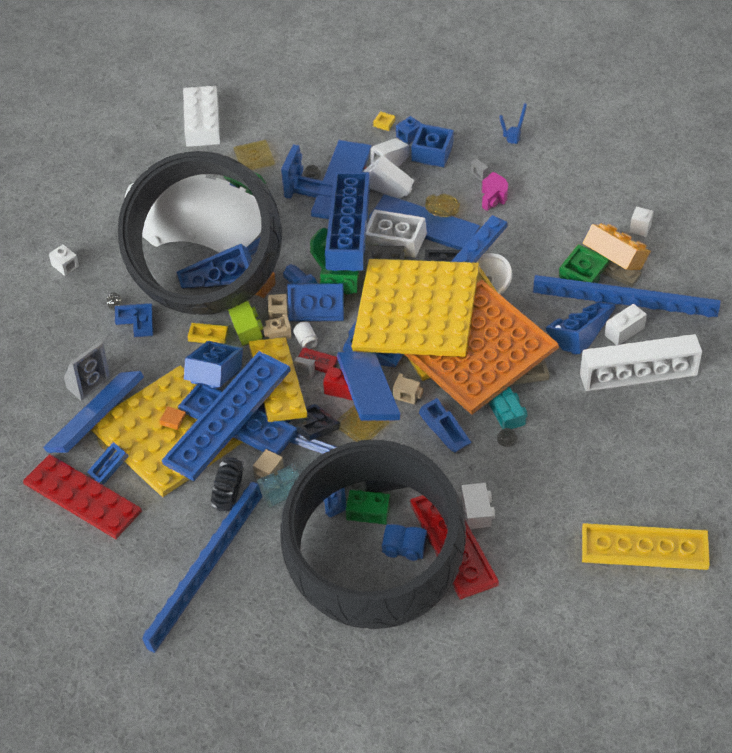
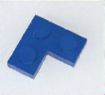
(139, 315)

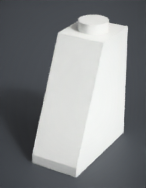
(393, 150)
(388, 178)

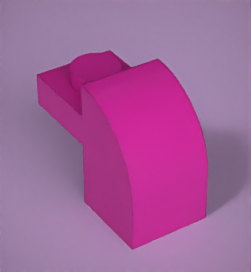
(495, 191)

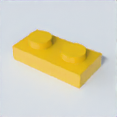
(205, 332)

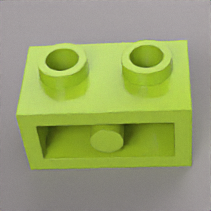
(245, 323)

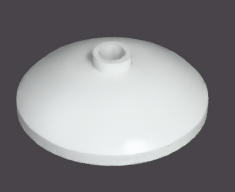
(497, 270)

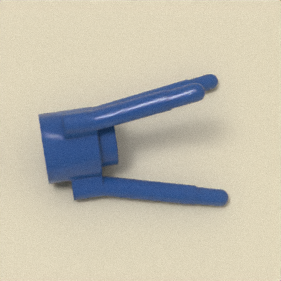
(513, 133)

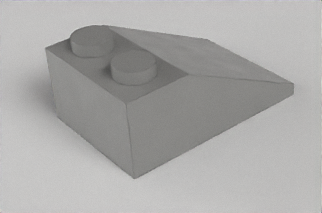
(87, 372)

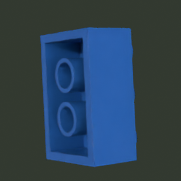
(213, 364)

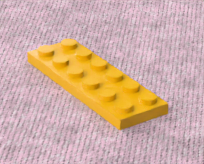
(286, 400)
(645, 546)

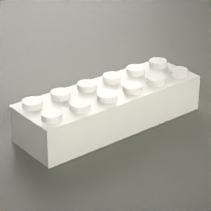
(640, 362)

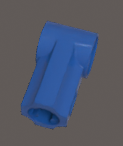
(296, 276)

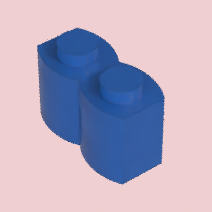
(404, 542)

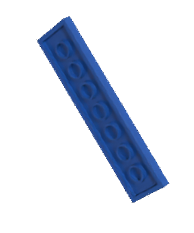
(226, 416)

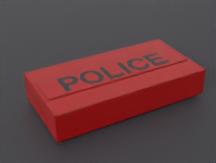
(322, 360)

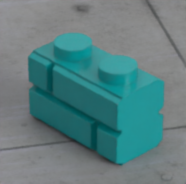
(508, 410)

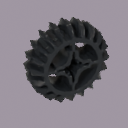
(227, 484)

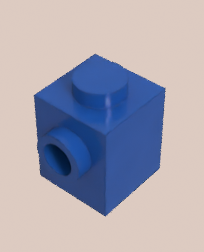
(407, 129)

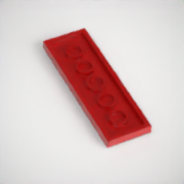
(82, 496)
(475, 571)

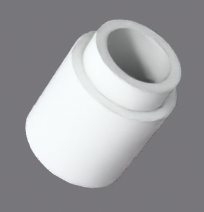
(305, 335)

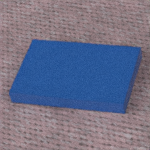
(315, 302)

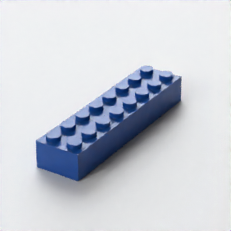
(347, 221)

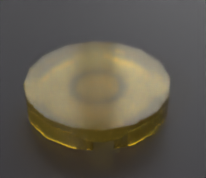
(442, 205)

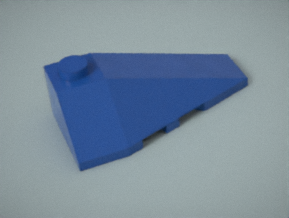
(217, 269)
(581, 328)

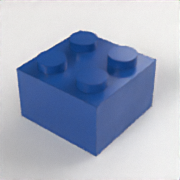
(432, 145)

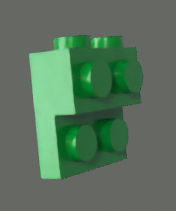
(583, 265)

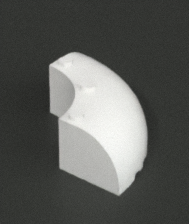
(203, 214)

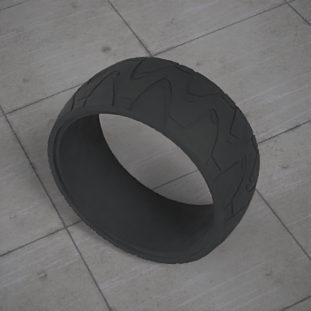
(143, 196)
(372, 462)

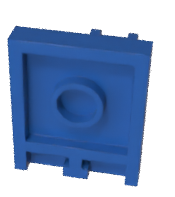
(294, 181)

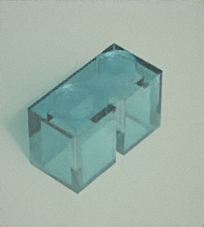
(277, 487)

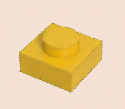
(384, 121)

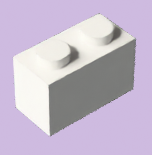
(625, 324)
(476, 505)

